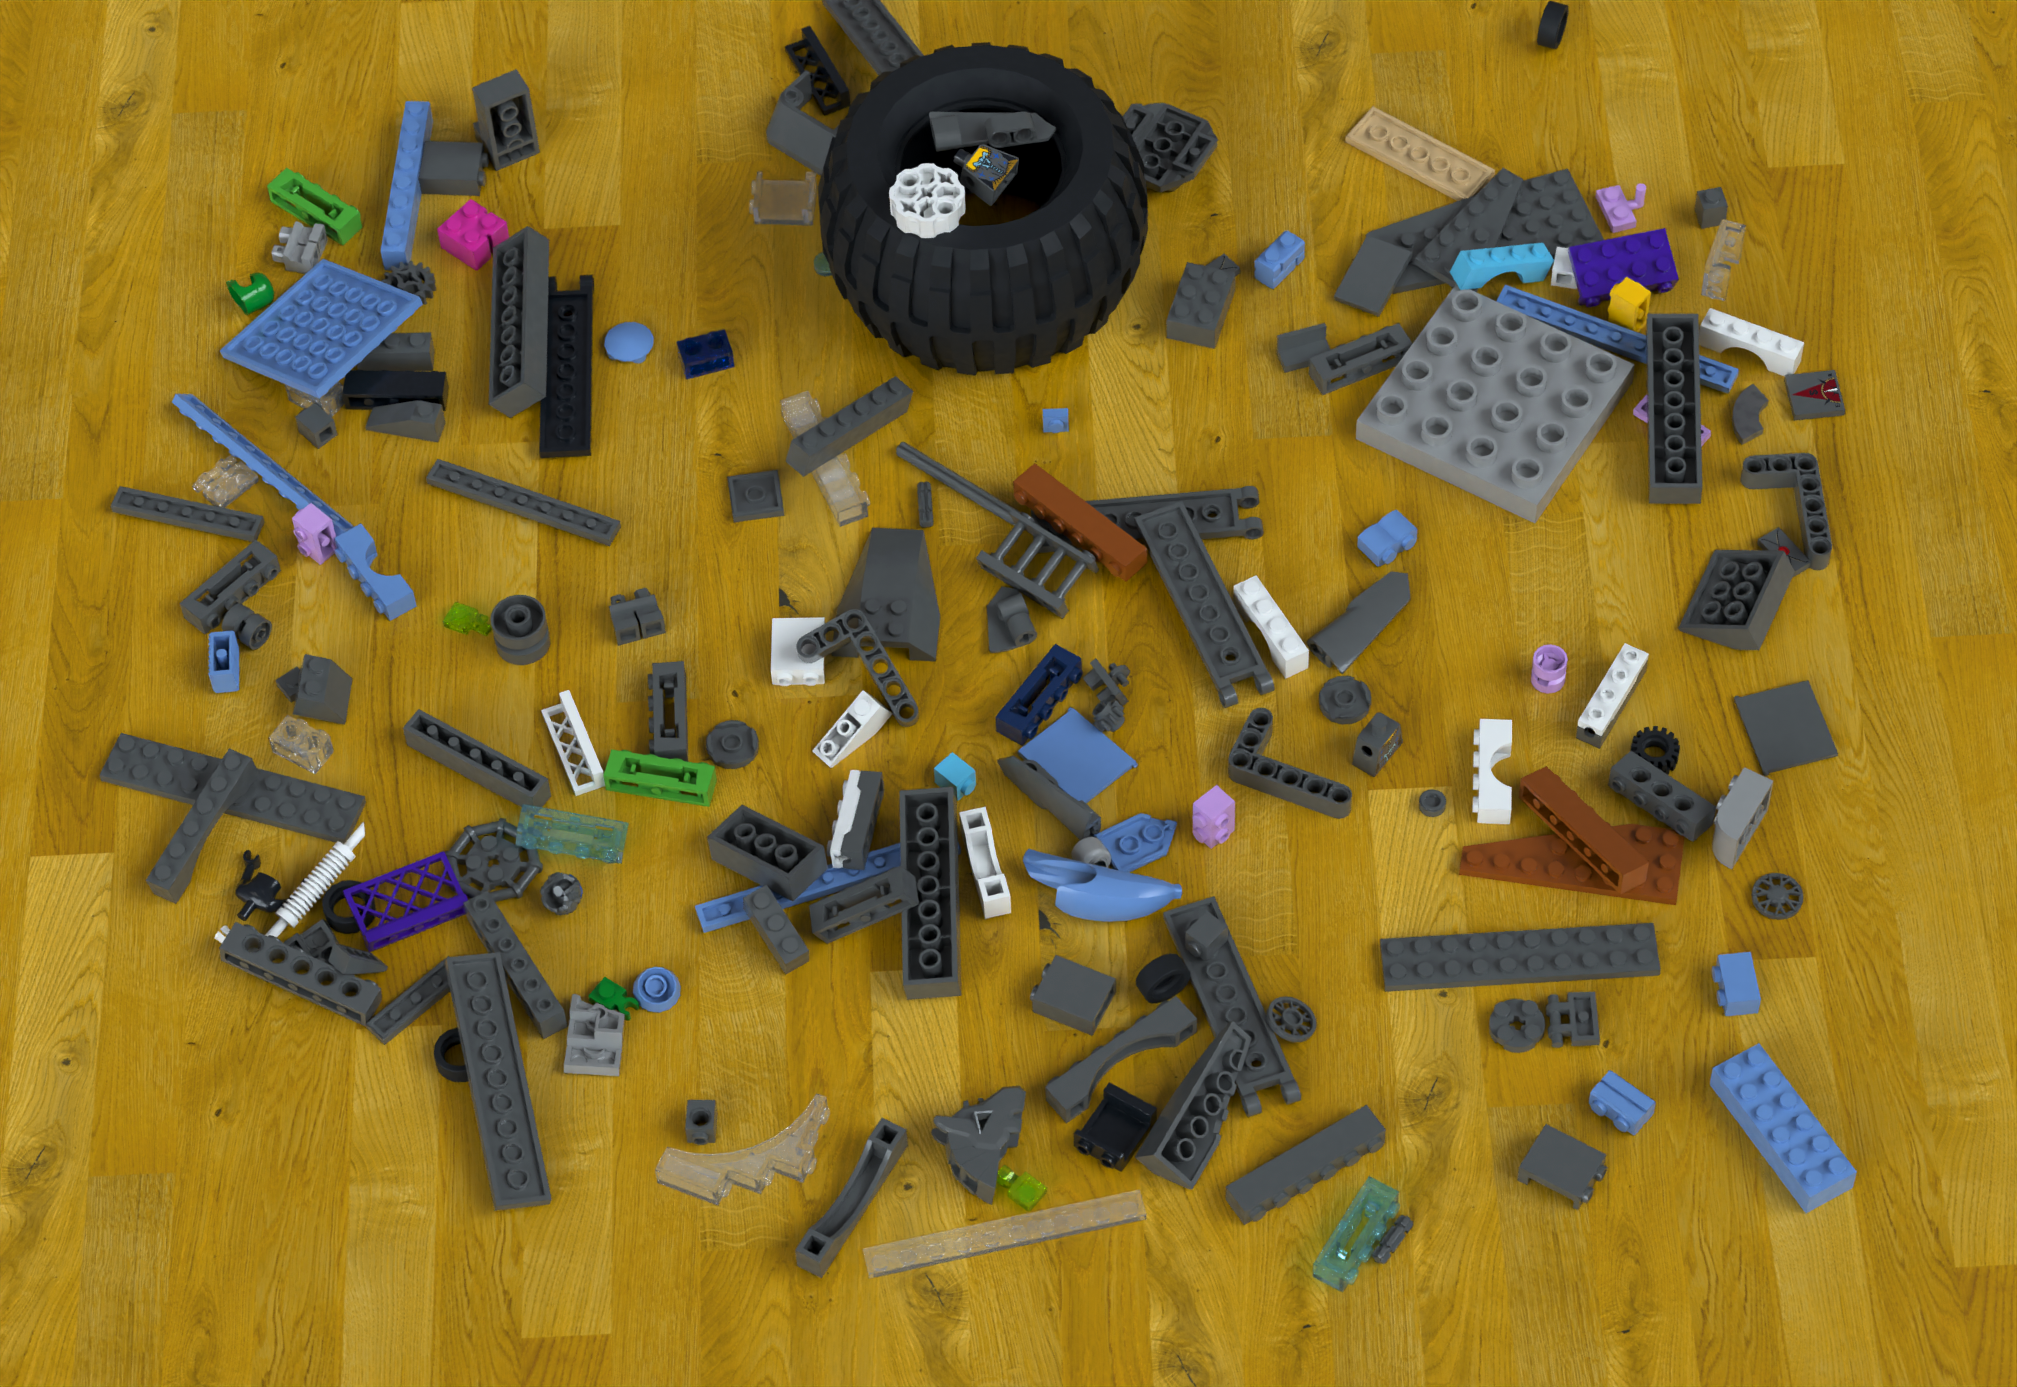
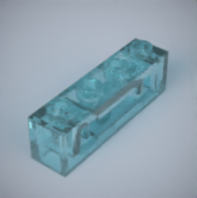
(571, 834)
(1373, 1197)

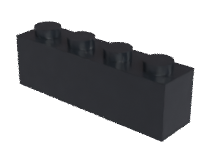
(379, 388)

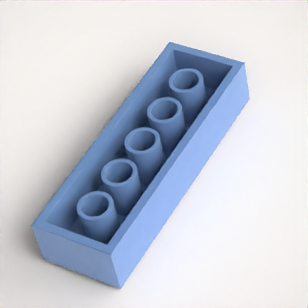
(1782, 1128)

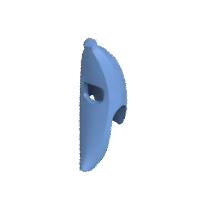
(1098, 891)

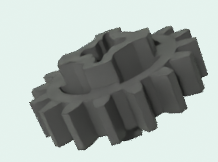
(410, 280)

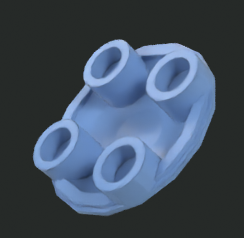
(629, 342)

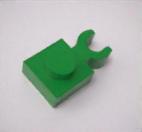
(613, 997)

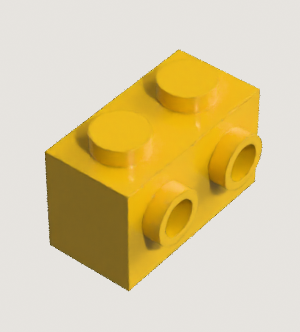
(1629, 305)

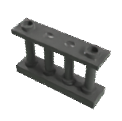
(1035, 587)

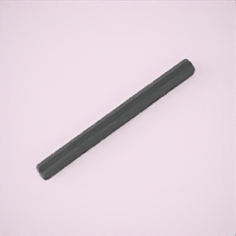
(955, 481)

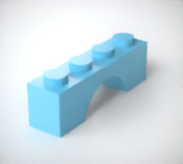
(1476, 267)

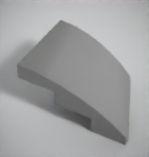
(593, 1039)

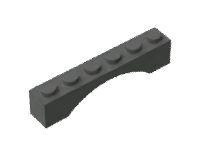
(176, 864)
(1164, 1027)
(830, 1233)

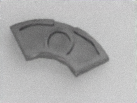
(1746, 414)

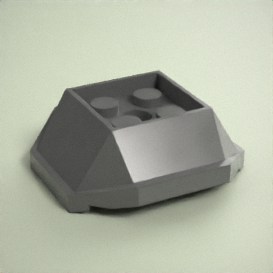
(1170, 143)

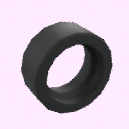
(1552, 24)
(333, 896)
(1163, 978)
(448, 1071)

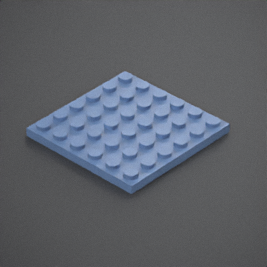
(321, 328)

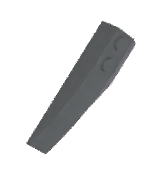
(1192, 1119)

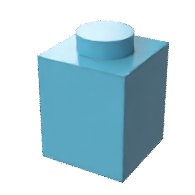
(956, 774)

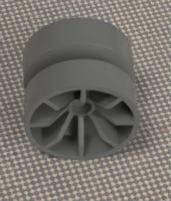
(520, 629)

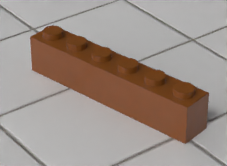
(1080, 522)
(1583, 830)

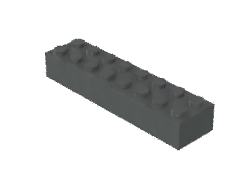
(519, 322)
(1673, 409)
(933, 927)

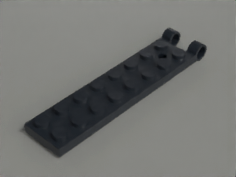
(568, 399)

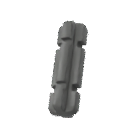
(925, 504)
(1392, 1239)

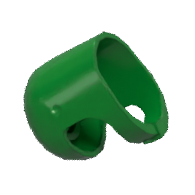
(254, 296)

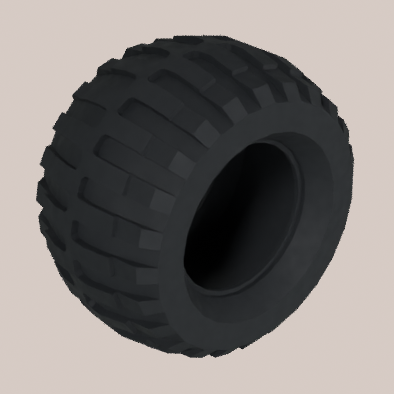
(995, 290)

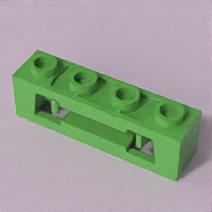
(317, 202)
(660, 777)

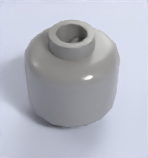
(1091, 851)

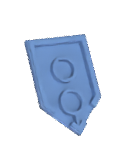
(1137, 841)

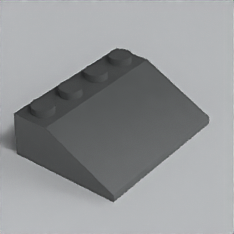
(1738, 597)

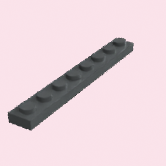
(523, 502)

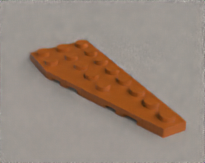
(1554, 864)

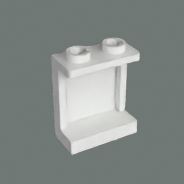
(785, 663)

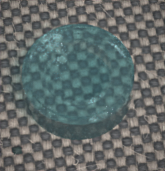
(821, 265)

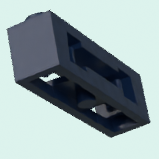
(1063, 670)

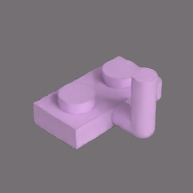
(1616, 207)

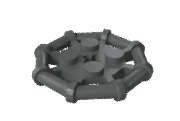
(489, 849)

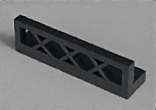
(825, 67)

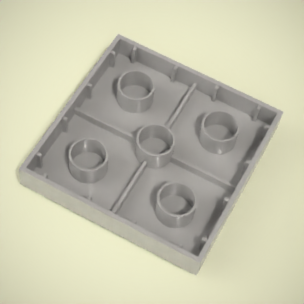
(1495, 402)

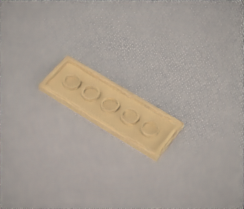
(1419, 155)

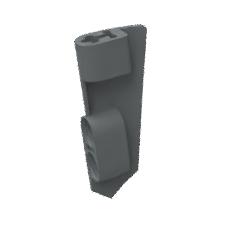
(999, 130)
(1362, 622)
(1046, 794)

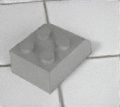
(1740, 815)

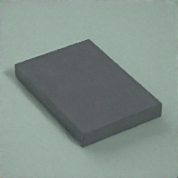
(1373, 275)

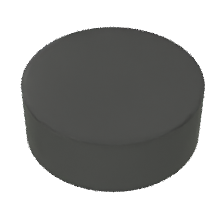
(1432, 803)

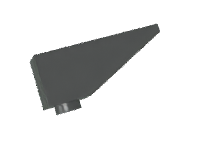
(409, 419)

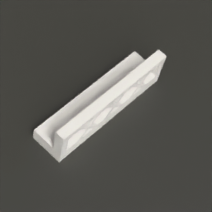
(581, 738)

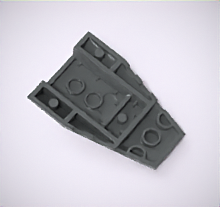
(894, 593)

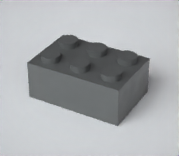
(1200, 305)

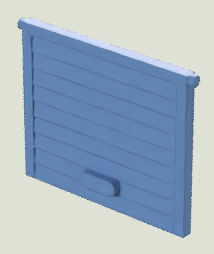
(1078, 756)

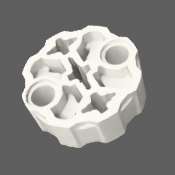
(927, 200)

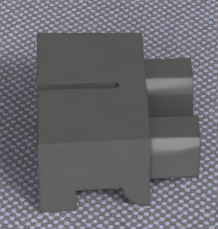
(641, 609)

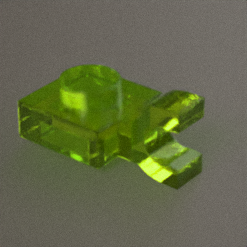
(463, 618)
(1023, 1190)

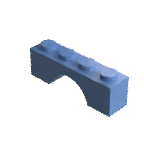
(389, 593)

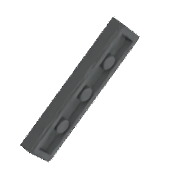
(410, 1004)

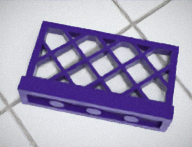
(410, 923)

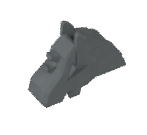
(980, 1137)

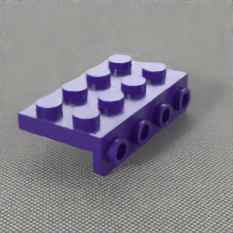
(1638, 256)

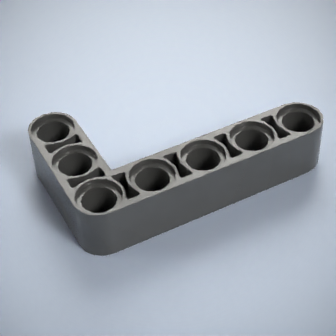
(1802, 474)
(869, 659)
(1280, 773)

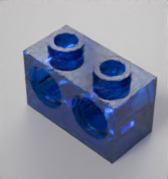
(705, 354)

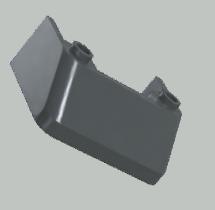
(796, 131)

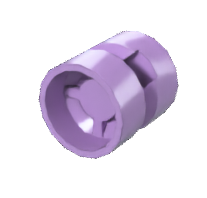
(1549, 668)

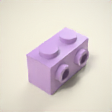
(314, 533)
(1213, 817)

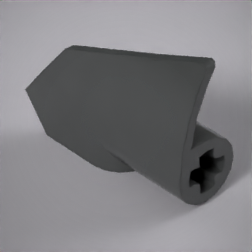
(1009, 621)

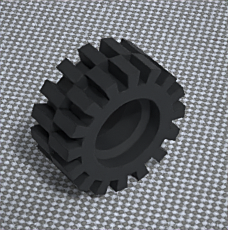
(1661, 740)

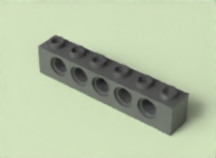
(518, 966)
(308, 986)

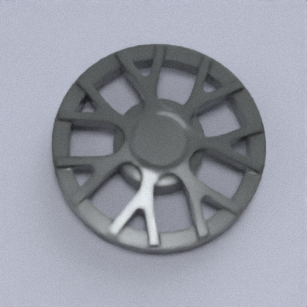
(1777, 896)
(1291, 1019)

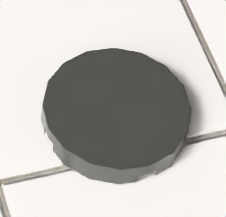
(1344, 700)
(732, 744)

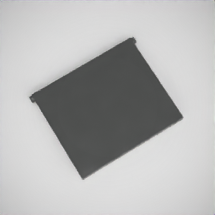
(1785, 727)

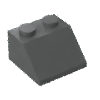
(322, 690)

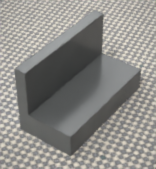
(1300, 345)

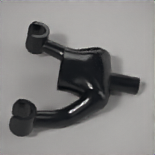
(257, 892)

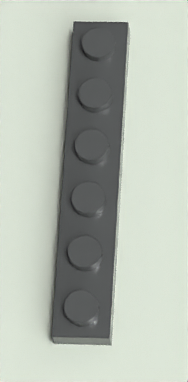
(187, 514)

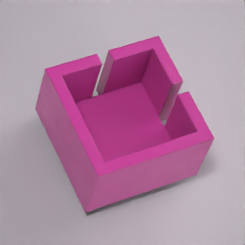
(468, 231)

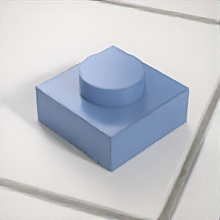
(1055, 420)

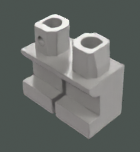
(302, 247)

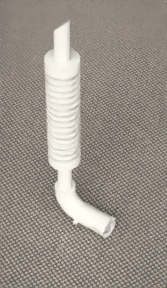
(312, 887)

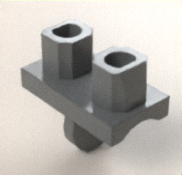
(1099, 675)

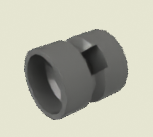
(248, 627)

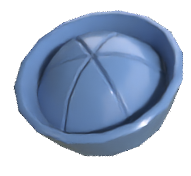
(656, 989)

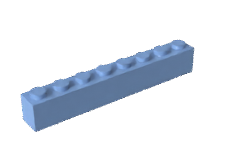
(405, 187)

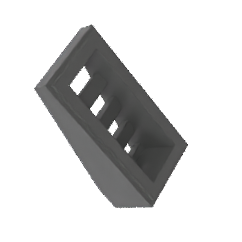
(355, 961)

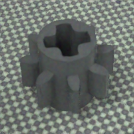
(1108, 715)

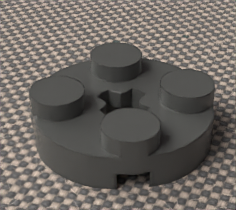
(1523, 1012)

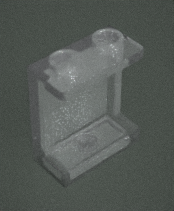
(783, 201)
(1726, 247)

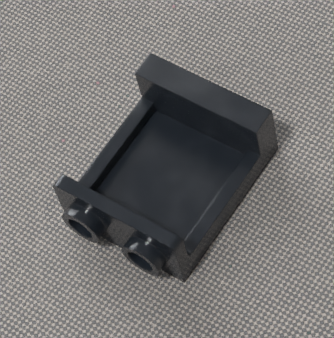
(1116, 1128)

